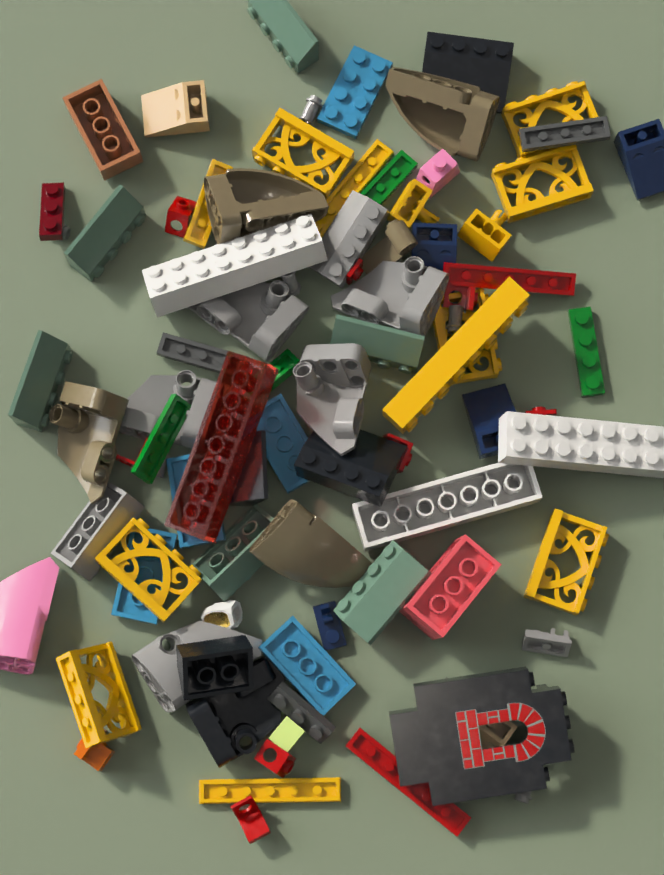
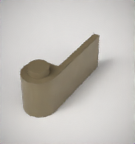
(392, 247)

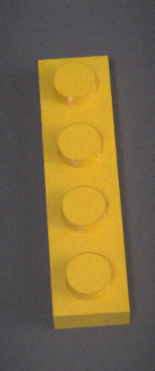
(199, 225)

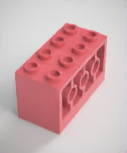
(451, 587)

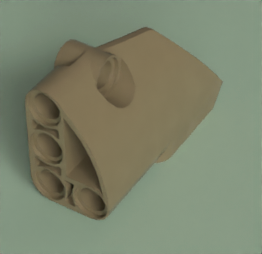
(88, 434)

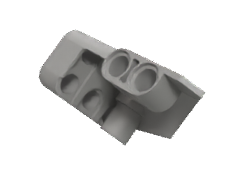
(396, 295)
(255, 316)
(332, 391)
(151, 397)
(160, 666)

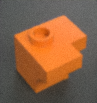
(95, 756)

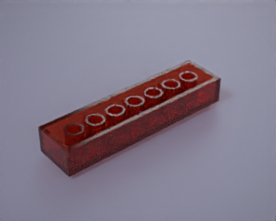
(221, 447)

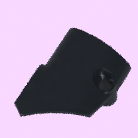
(229, 717)

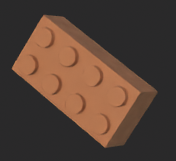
(103, 129)

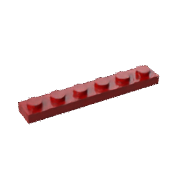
(493, 277)
(385, 764)

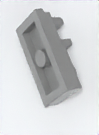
(547, 643)

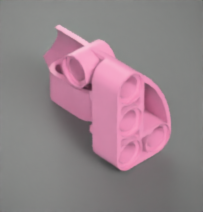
(23, 613)

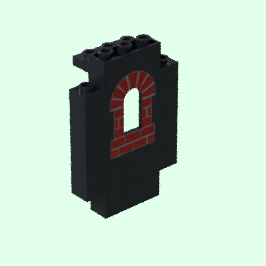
(443, 741)

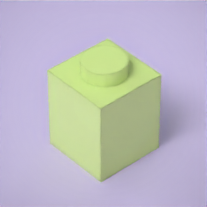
(286, 734)

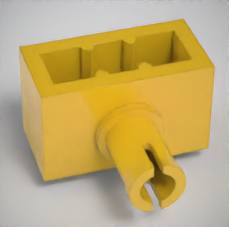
(411, 205)
(485, 233)

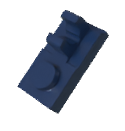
(329, 626)

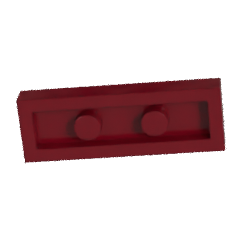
(52, 211)

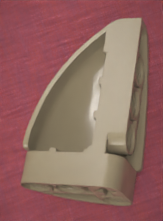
(444, 110)
(257, 200)
(308, 550)

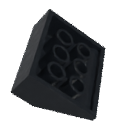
(470, 61)
(359, 473)

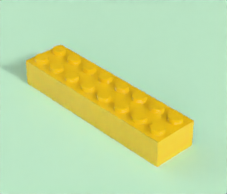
(455, 355)

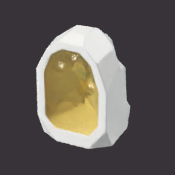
(224, 614)

